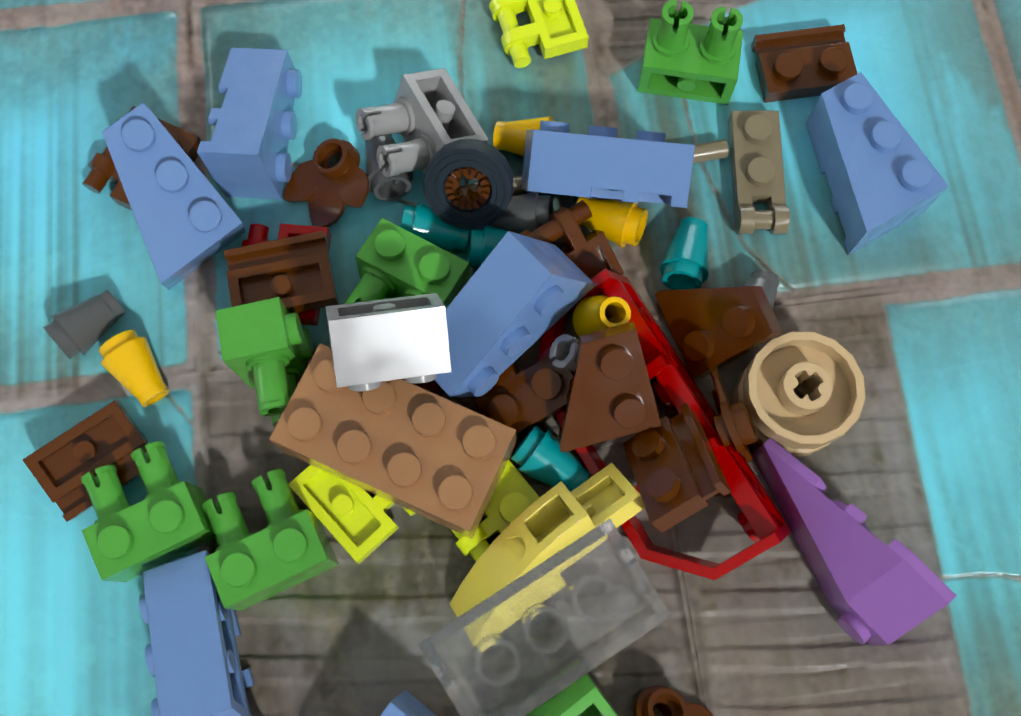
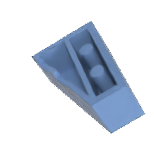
(253, 124)
(869, 162)
(607, 165)
(170, 197)
(506, 310)
(192, 643)

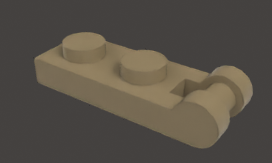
(757, 172)

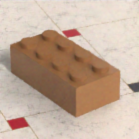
(397, 444)

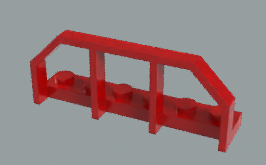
(675, 388)

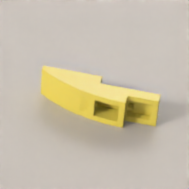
(545, 529)

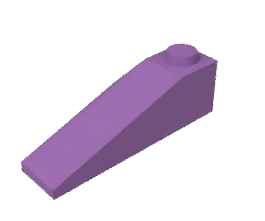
(870, 584)

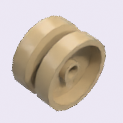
(802, 392)

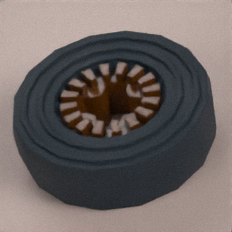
(464, 207)

